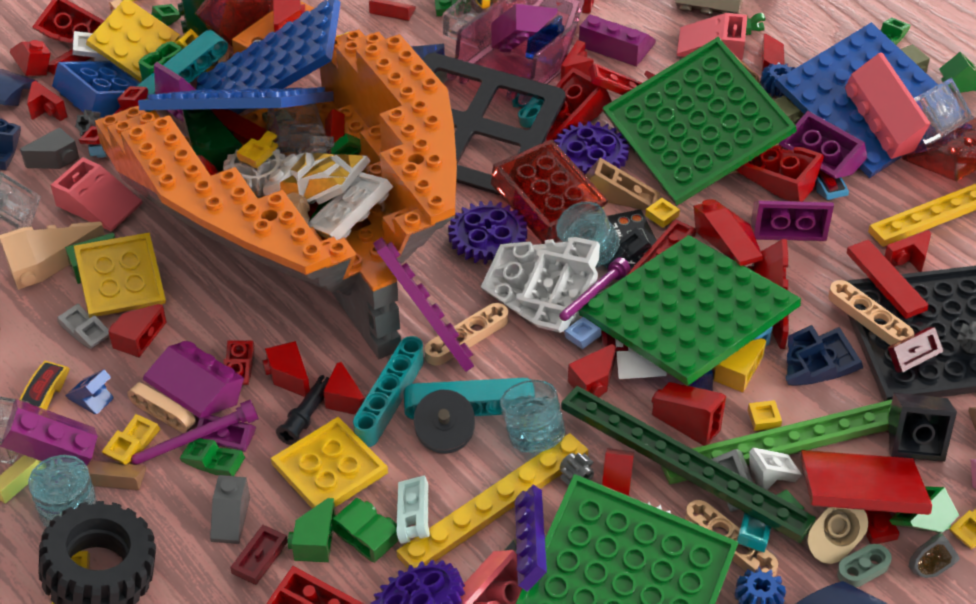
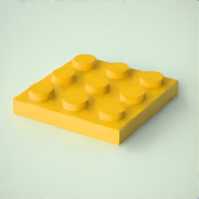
(129, 36)
(119, 274)
(329, 464)

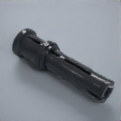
(299, 417)

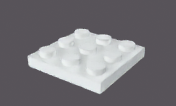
(351, 206)

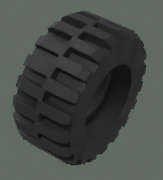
(99, 527)

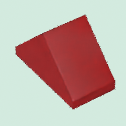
(342, 392)
(618, 470)

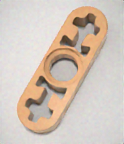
(161, 407)

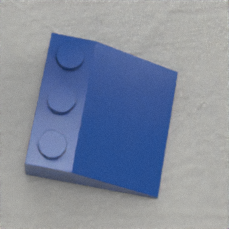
(92, 85)

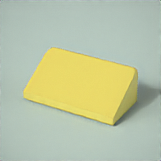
(16, 477)

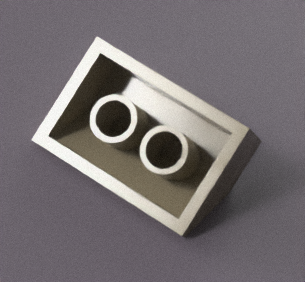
(710, 6)

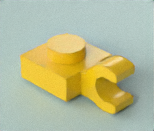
(257, 152)

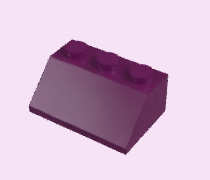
(518, 25)
(615, 40)
(168, 81)
(841, 150)
(791, 220)
(195, 379)
(47, 434)

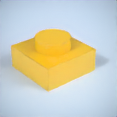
(662, 212)
(764, 415)

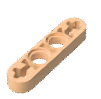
(846, 296)
(468, 335)
(716, 519)

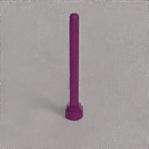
(616, 270)
(244, 413)

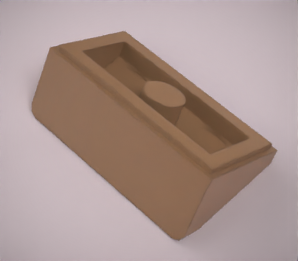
(116, 475)

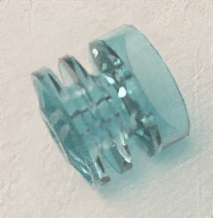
(589, 222)
(533, 416)
(60, 484)

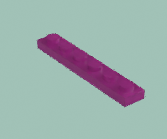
(419, 295)

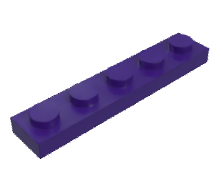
(530, 538)

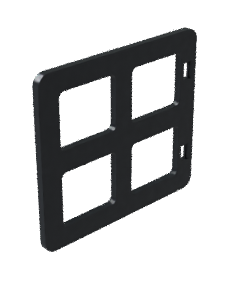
(472, 121)

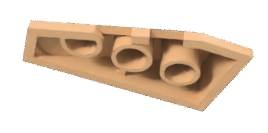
(42, 252)

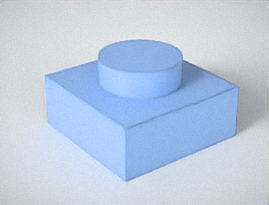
(582, 332)

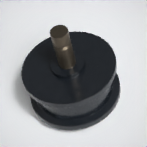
(444, 421)

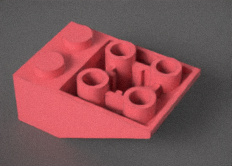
(726, 26)
(94, 194)

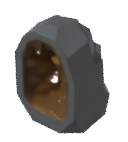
(933, 557)

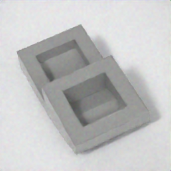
(84, 329)

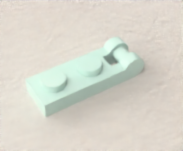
(412, 509)

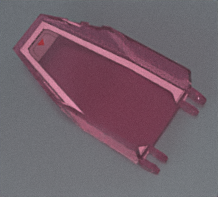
(474, 44)

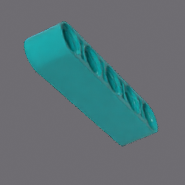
(192, 59)
(389, 390)
(481, 394)

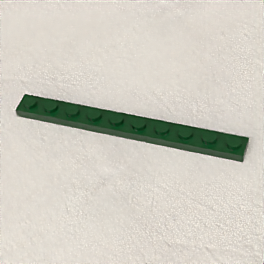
(689, 464)

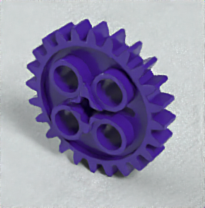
(590, 142)
(483, 230)
(423, 586)

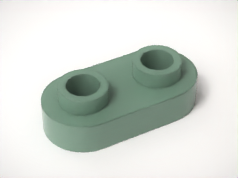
(860, 565)

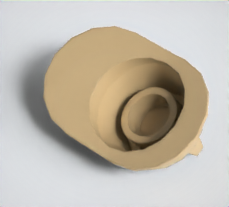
(836, 533)

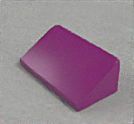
(234, 436)

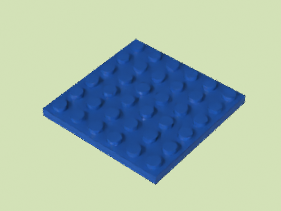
(821, 82)
(236, 98)

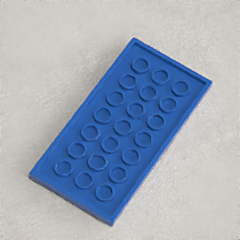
(281, 55)

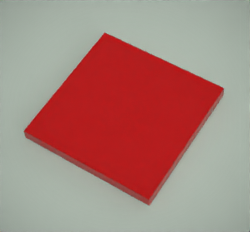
(865, 482)

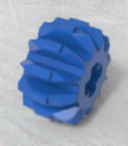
(770, 75)
(759, 588)

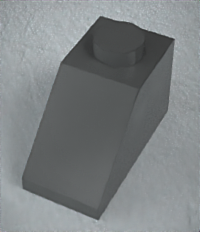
(50, 151)
(229, 509)

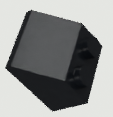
(920, 426)

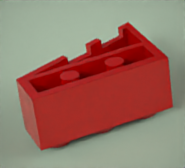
(304, 588)

